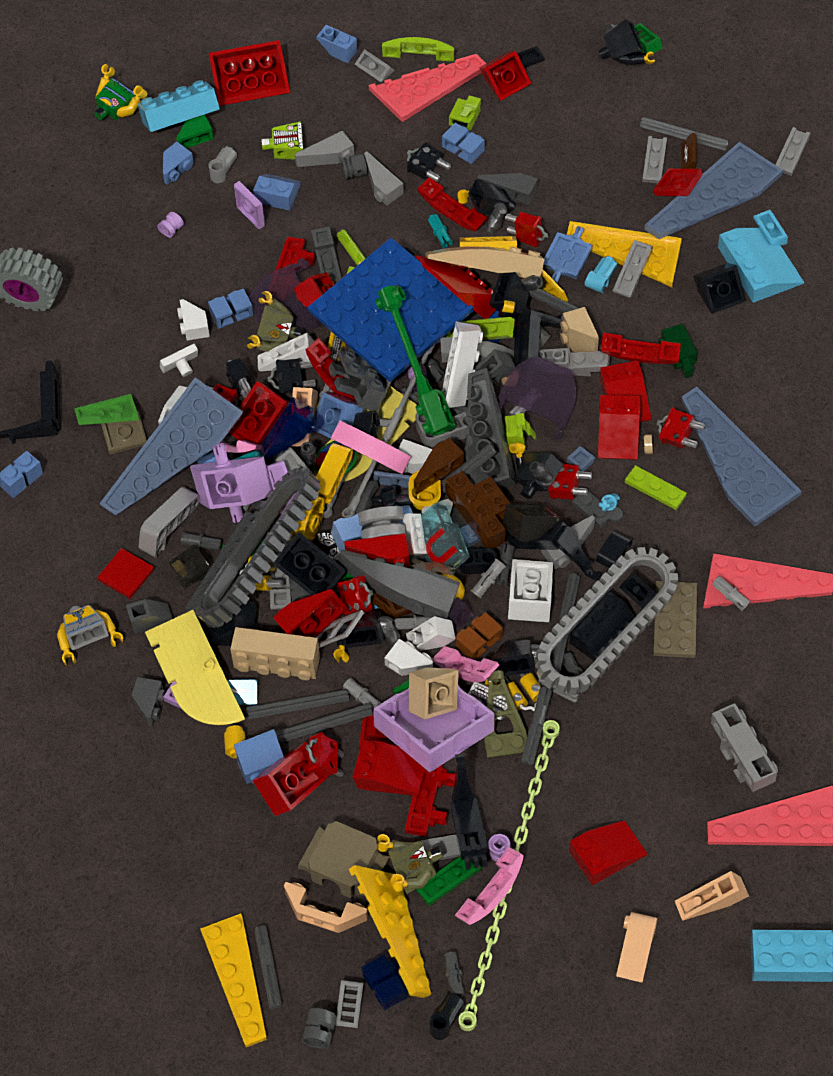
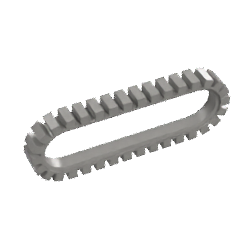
(624, 639)

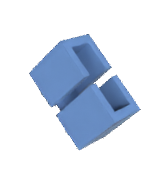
(459, 138)
(221, 310)
(12, 479)

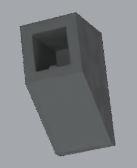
(147, 614)
(146, 698)

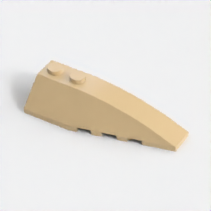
(492, 259)

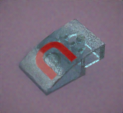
(443, 537)

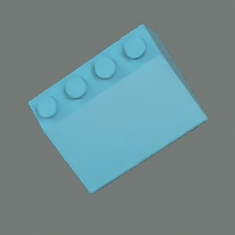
(761, 266)

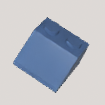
(276, 191)
(332, 410)
(257, 754)

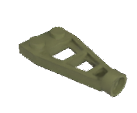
(507, 743)

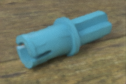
(609, 502)

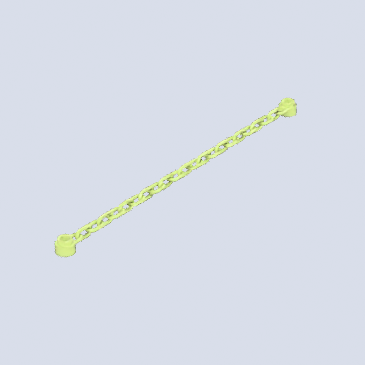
(550, 724)

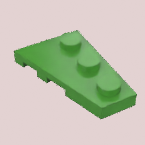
(108, 411)

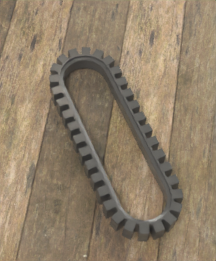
(217, 613)

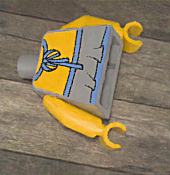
(83, 627)

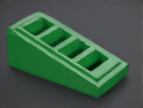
(655, 42)

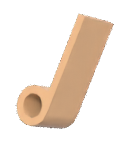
(636, 946)

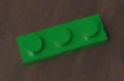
(446, 880)

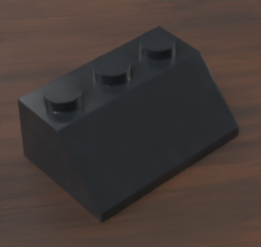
(308, 565)
(601, 626)

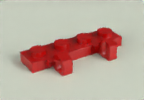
(293, 251)
(422, 809)

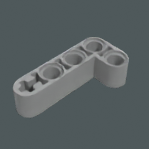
(455, 434)
(166, 520)

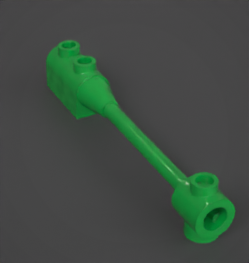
(431, 402)

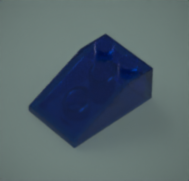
(289, 428)

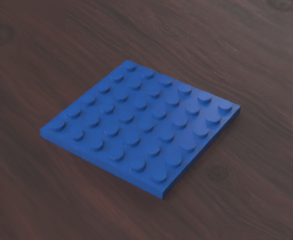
(354, 318)

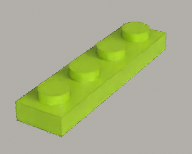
(492, 328)

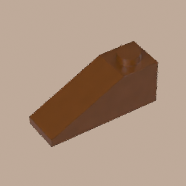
(441, 461)

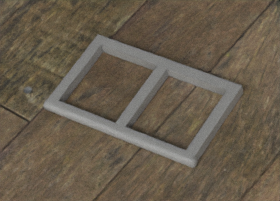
(338, 623)

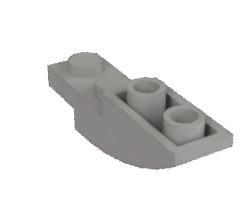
(577, 362)

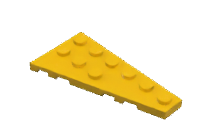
(618, 242)
(394, 923)

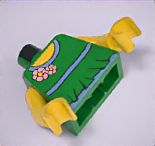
(116, 99)

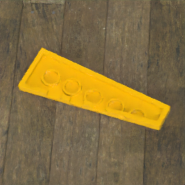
(233, 964)

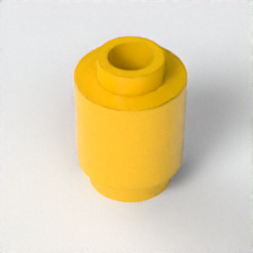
(233, 735)

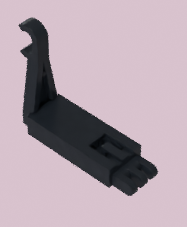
(528, 331)
(50, 409)
(561, 538)
(467, 819)

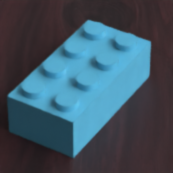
(178, 105)
(792, 955)

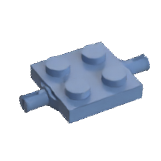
(567, 255)

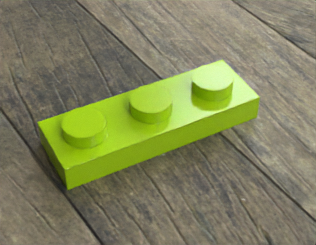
(655, 487)

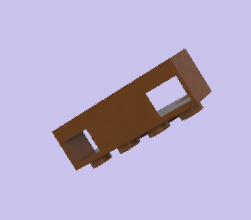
(480, 506)

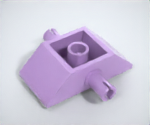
(231, 482)

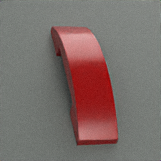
(449, 207)
(640, 351)
(319, 358)

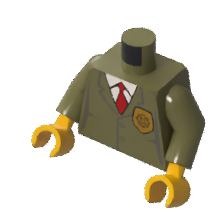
(275, 325)
(411, 862)

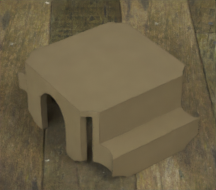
(336, 851)

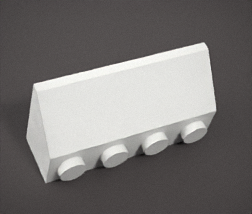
(461, 362)

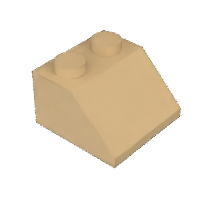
(578, 331)
(433, 691)

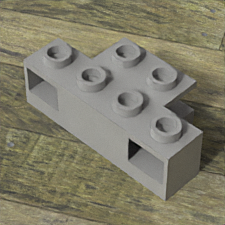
(742, 745)

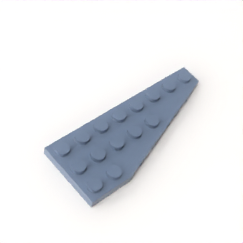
(727, 183)
(183, 437)
(742, 468)

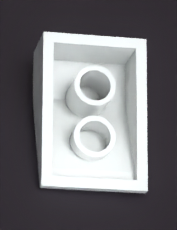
(530, 590)

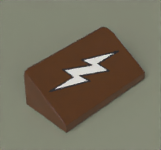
(688, 152)

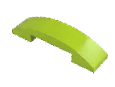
(419, 46)

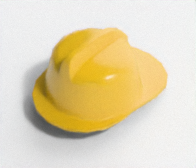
(427, 496)

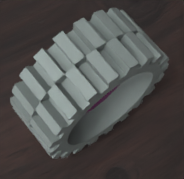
(28, 279)

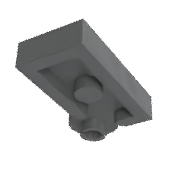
(589, 506)

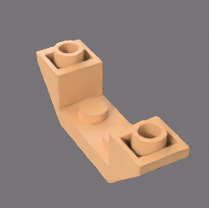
(351, 916)

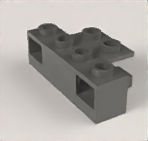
(360, 380)

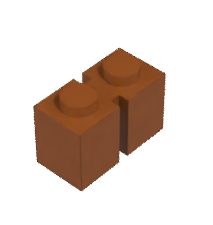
(483, 631)

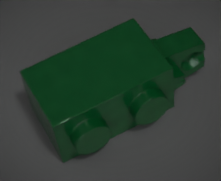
(687, 354)

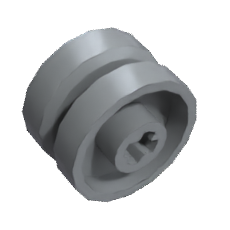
(381, 522)

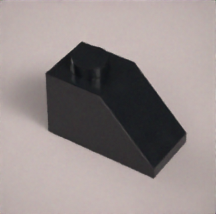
(637, 590)

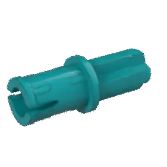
(440, 230)

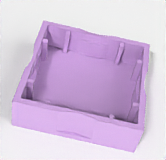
(436, 738)

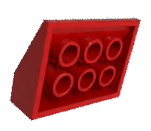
(249, 73)
(461, 284)

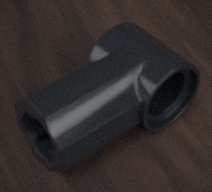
(445, 1015)

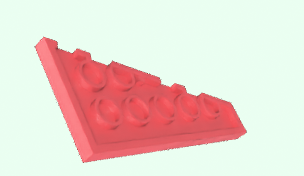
(423, 87)
(764, 581)
(791, 821)

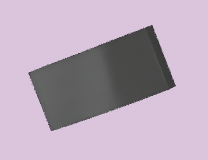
(365, 502)

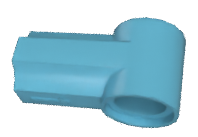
(601, 275)

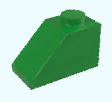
(195, 132)

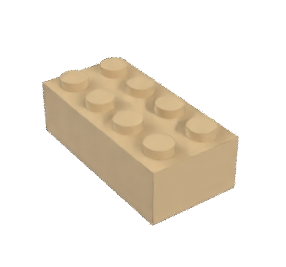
(275, 653)

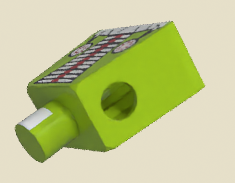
(285, 141)

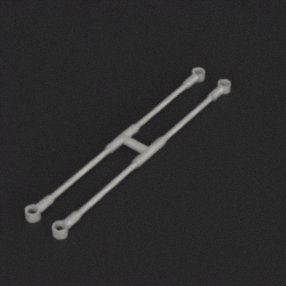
(390, 424)

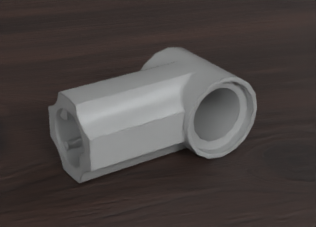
(220, 166)

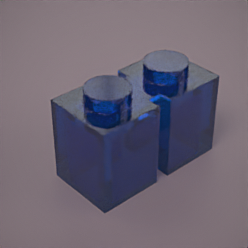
(382, 978)

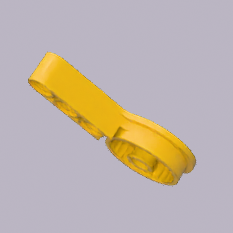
(330, 476)

